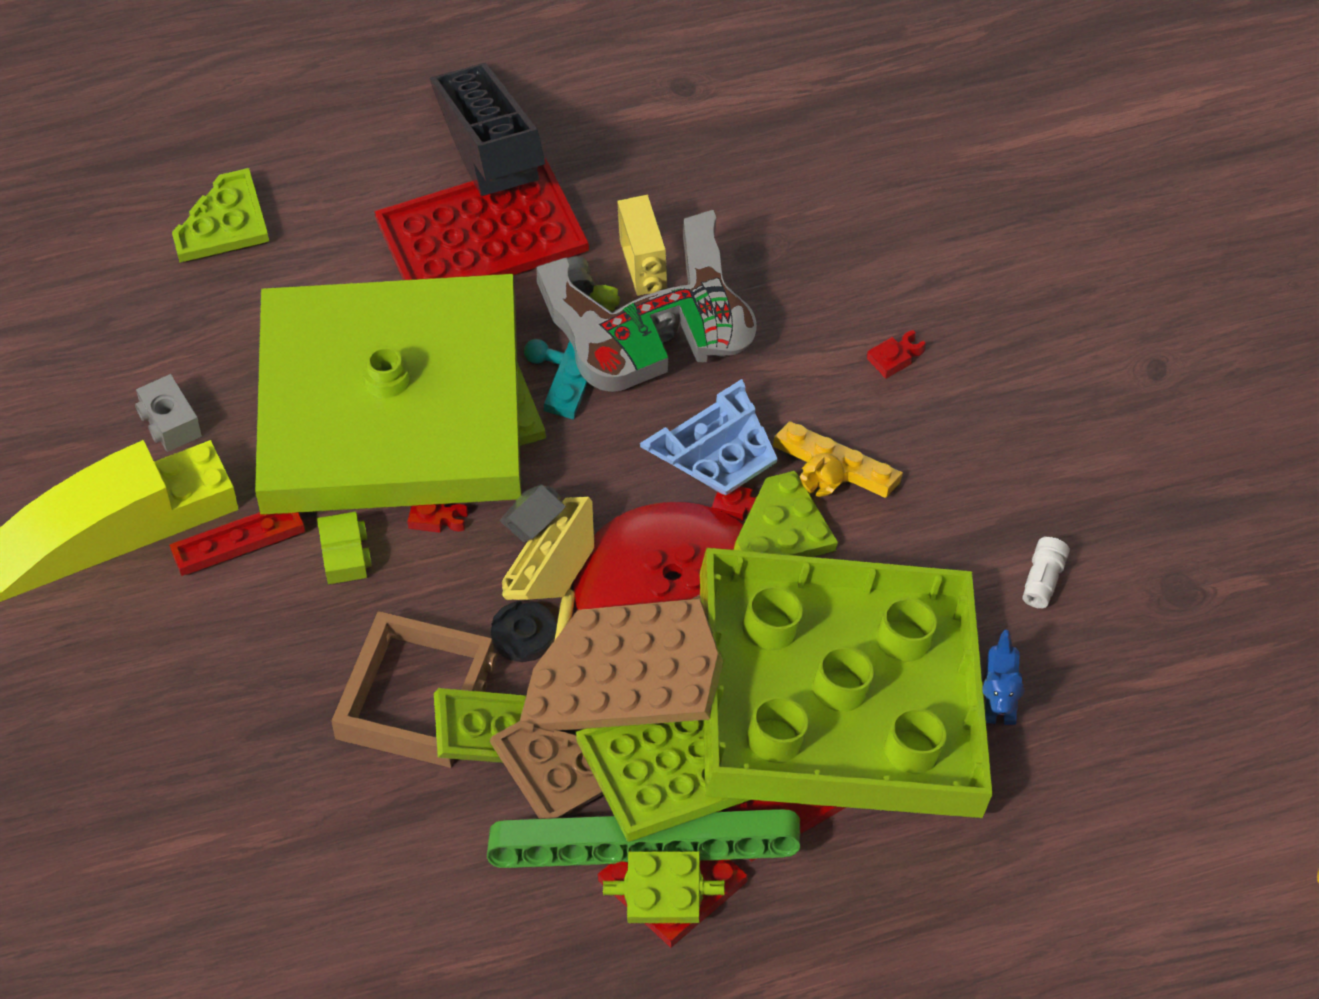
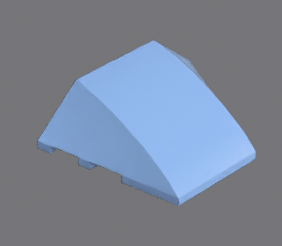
(720, 444)

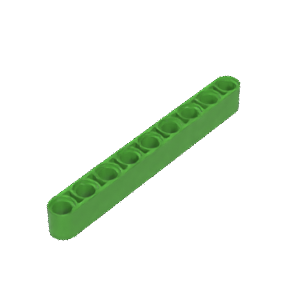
(603, 842)

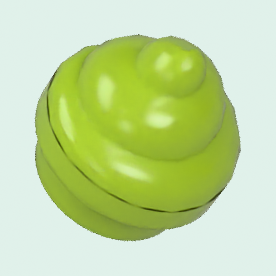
(606, 296)

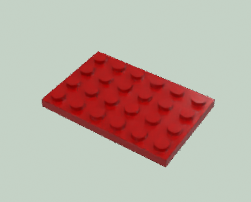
(480, 235)

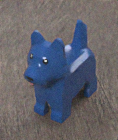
(1002, 681)

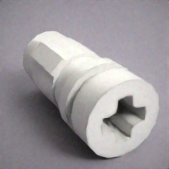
(1047, 564)

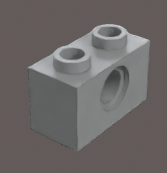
(168, 413)

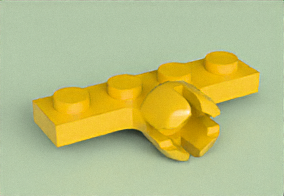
(833, 463)

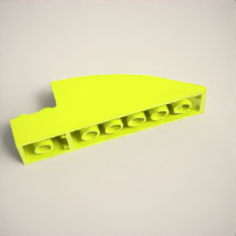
(110, 512)

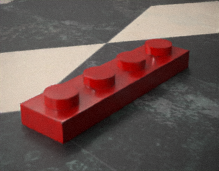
(234, 540)

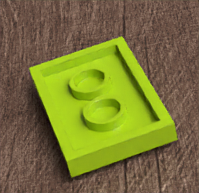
(470, 719)

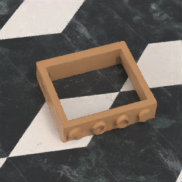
(406, 743)

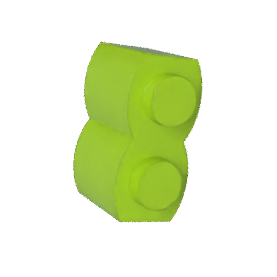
(343, 548)

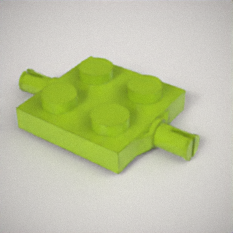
(663, 887)

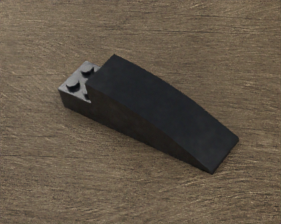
(488, 129)

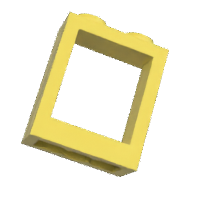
(642, 245)

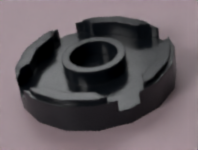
(523, 631)

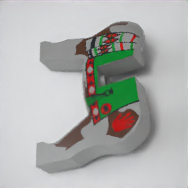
(627, 345)

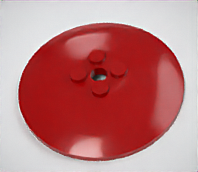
(646, 544)

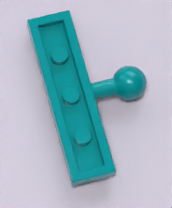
(568, 383)

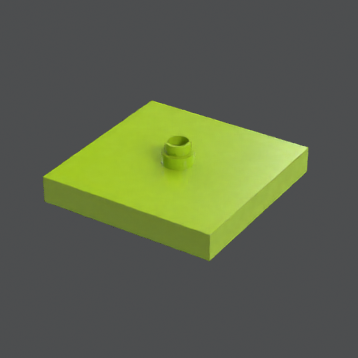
(388, 395)
(845, 684)

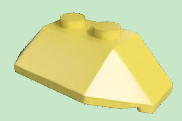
(554, 555)

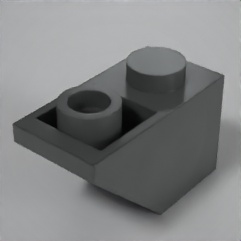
(532, 512)

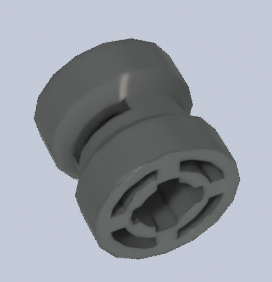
(579, 274)

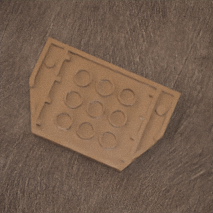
(627, 668)

